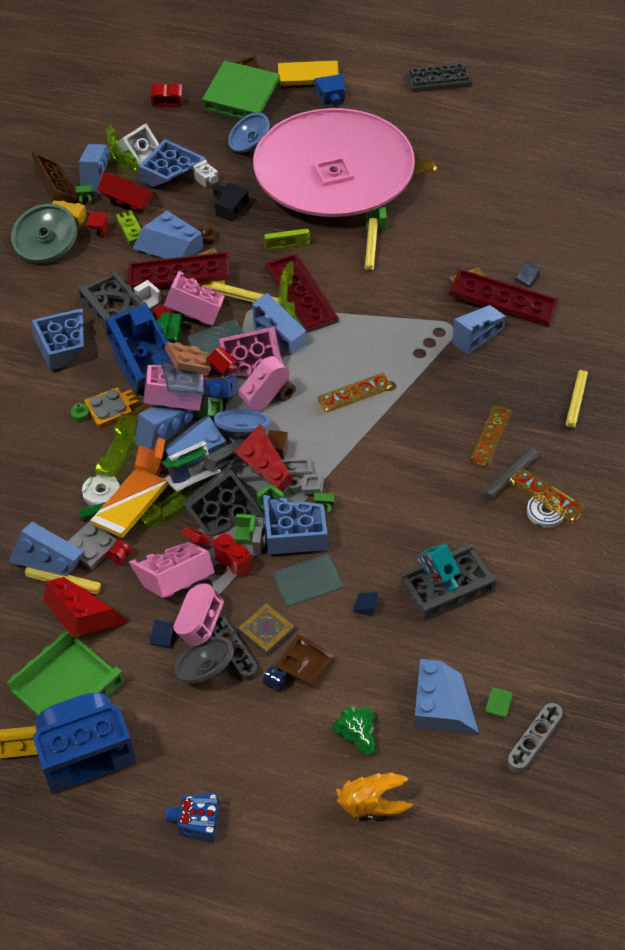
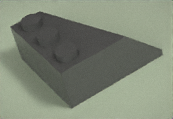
(218, 502)

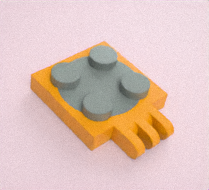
(108, 406)

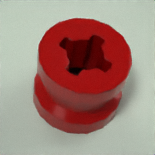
(118, 552)

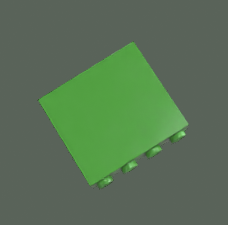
(239, 90)
(62, 673)

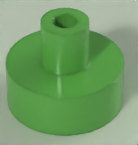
(80, 412)

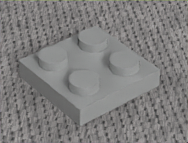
(93, 543)

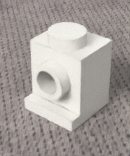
(205, 174)

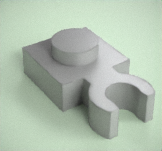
(309, 484)
(258, 538)

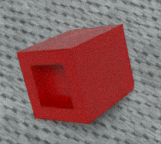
(98, 221)

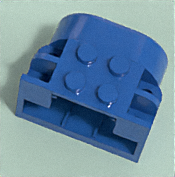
(136, 343)
(81, 740)

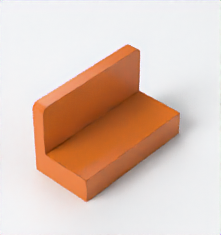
(150, 459)

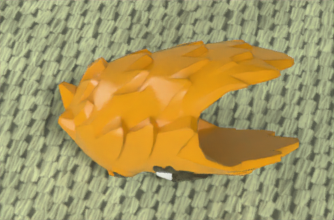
(364, 797)

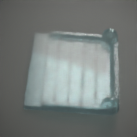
(209, 338)
(181, 380)
(307, 579)

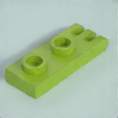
(129, 226)
(287, 239)

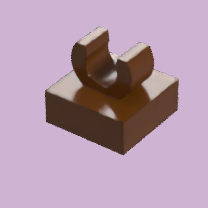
(208, 234)

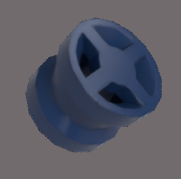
(275, 678)

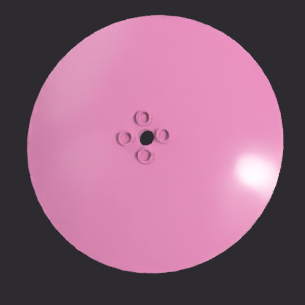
(365, 151)

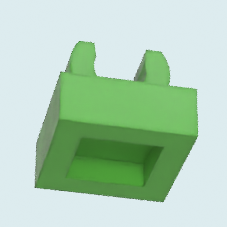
(85, 191)
(324, 498)

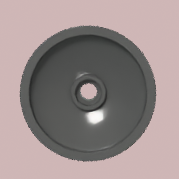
(204, 661)

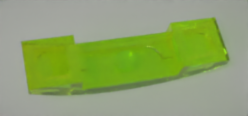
(124, 158)
(286, 280)
(119, 447)
(170, 505)

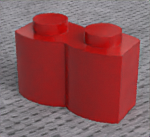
(166, 95)
(222, 361)
(232, 555)

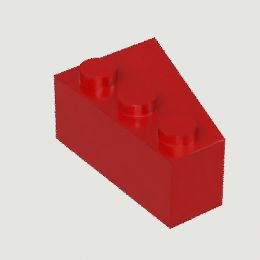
(263, 459)

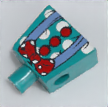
(440, 566)

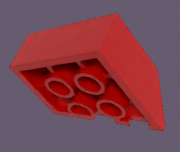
(125, 191)
(78, 609)

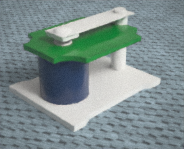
(180, 474)

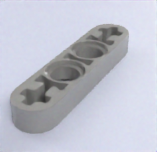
(536, 738)

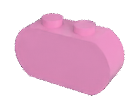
(264, 383)
(198, 614)

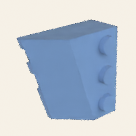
(166, 163)
(168, 238)
(59, 337)
(200, 431)
(294, 526)
(443, 700)

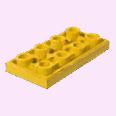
(304, 72)

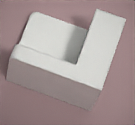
(148, 294)

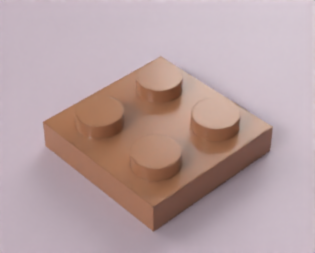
(187, 358)

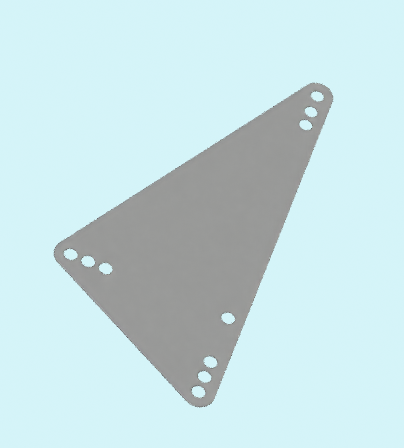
(330, 360)

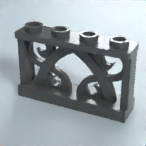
(91, 295)
(449, 600)

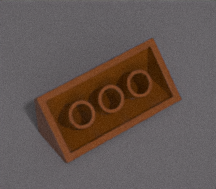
(54, 179)

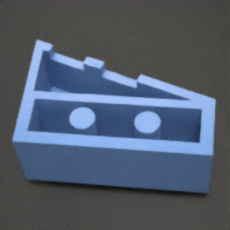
(93, 165)
(269, 314)
(477, 328)
(160, 422)
(45, 551)

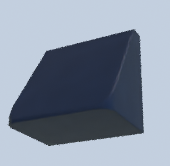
(528, 274)
(366, 603)
(162, 634)

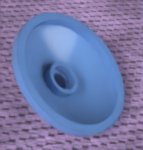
(248, 132)
(240, 421)

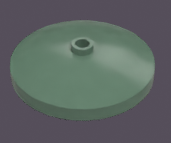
(44, 233)

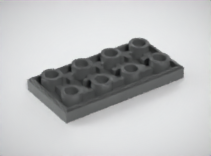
(438, 78)

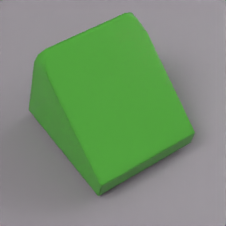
(498, 702)

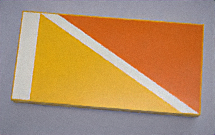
(129, 502)

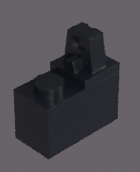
(230, 200)

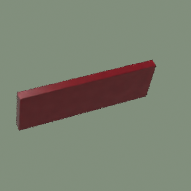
(164, 271)
(503, 297)
(309, 302)

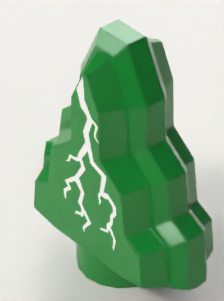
(357, 728)

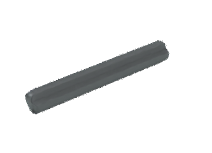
(499, 484)

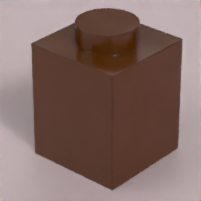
(280, 442)

